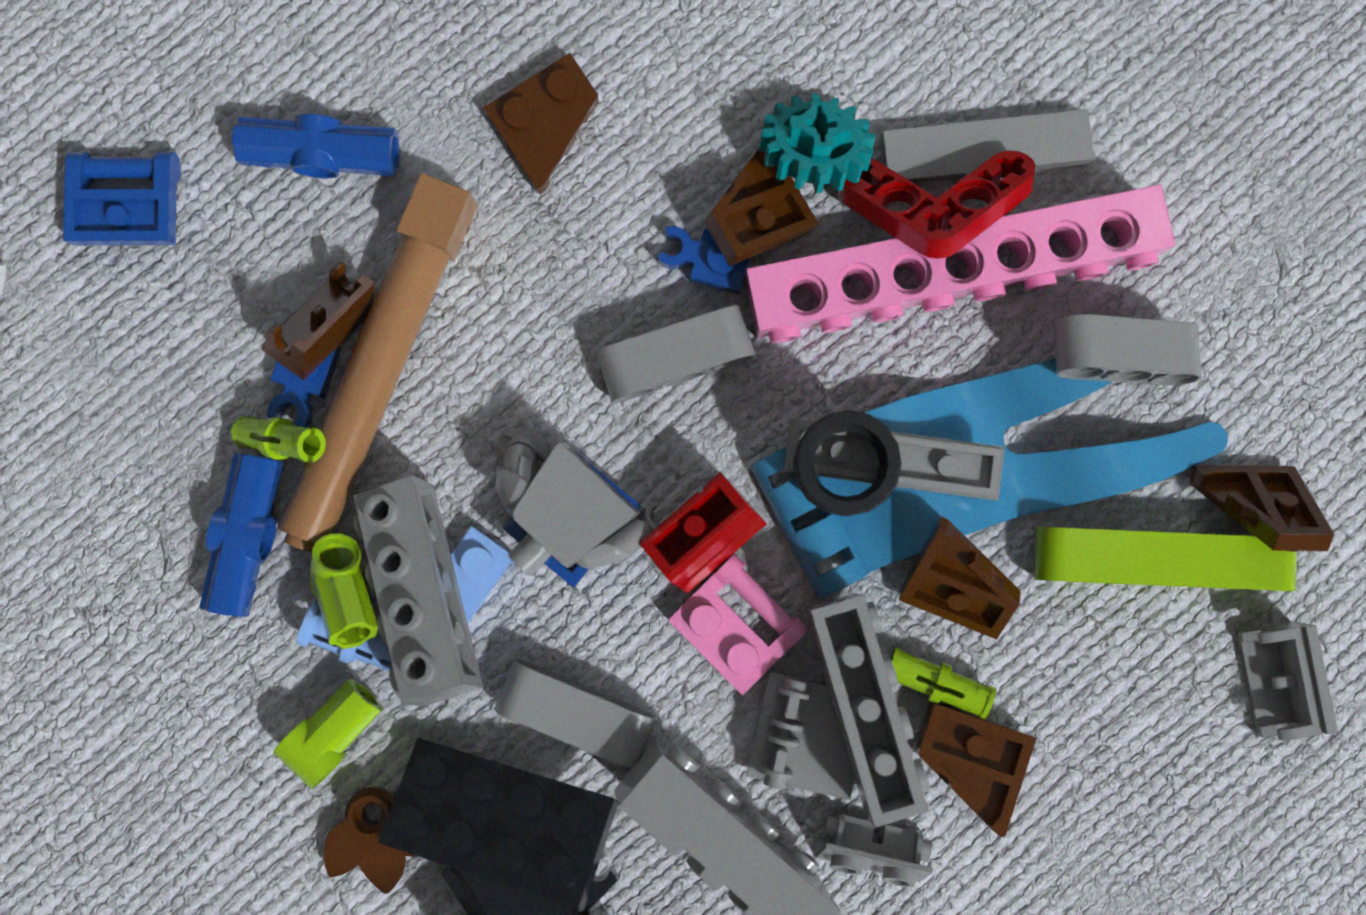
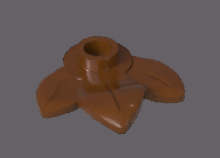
(356, 842)

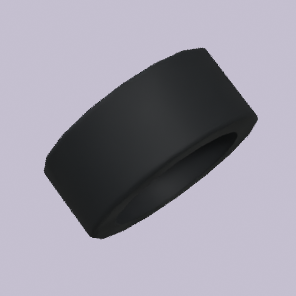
(887, 453)

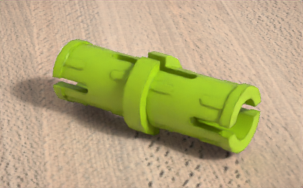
(292, 442)
(942, 683)

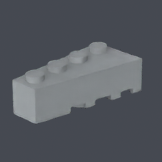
(721, 839)

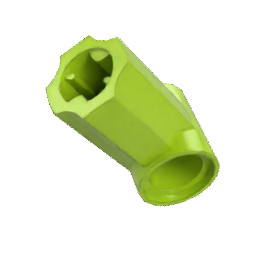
(341, 591)
(319, 743)

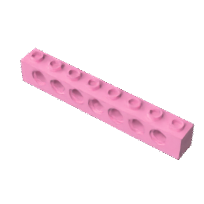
(1135, 216)

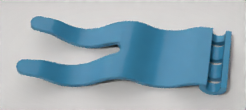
(1029, 482)

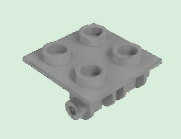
(800, 739)

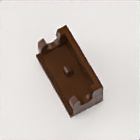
(320, 323)

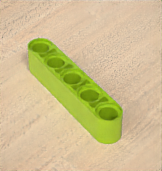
(1162, 559)

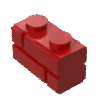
(702, 533)

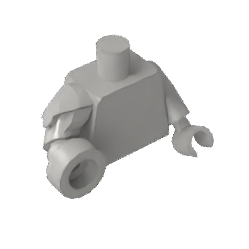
(565, 507)

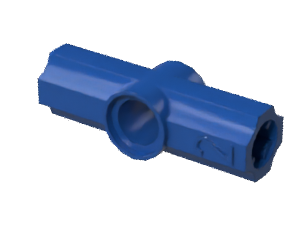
(316, 146)
(241, 535)

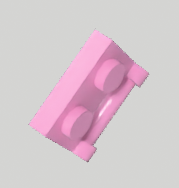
(725, 637)

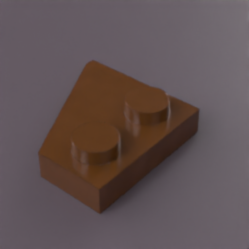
(543, 117)
(960, 583)
(977, 761)

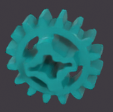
(816, 143)

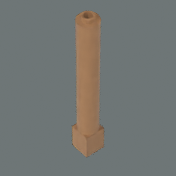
(430, 237)

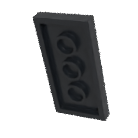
(500, 823)

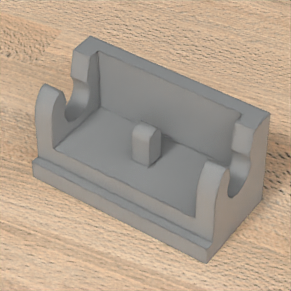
(1286, 681)

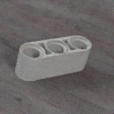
(1127, 350)
(675, 354)
(575, 713)

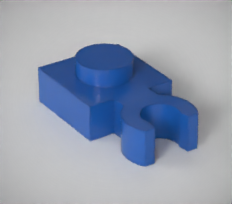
(706, 259)
(298, 392)

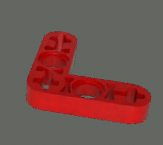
(929, 216)

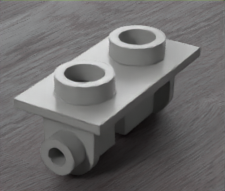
(896, 856)

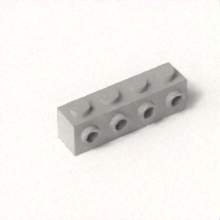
(416, 592)
(866, 709)

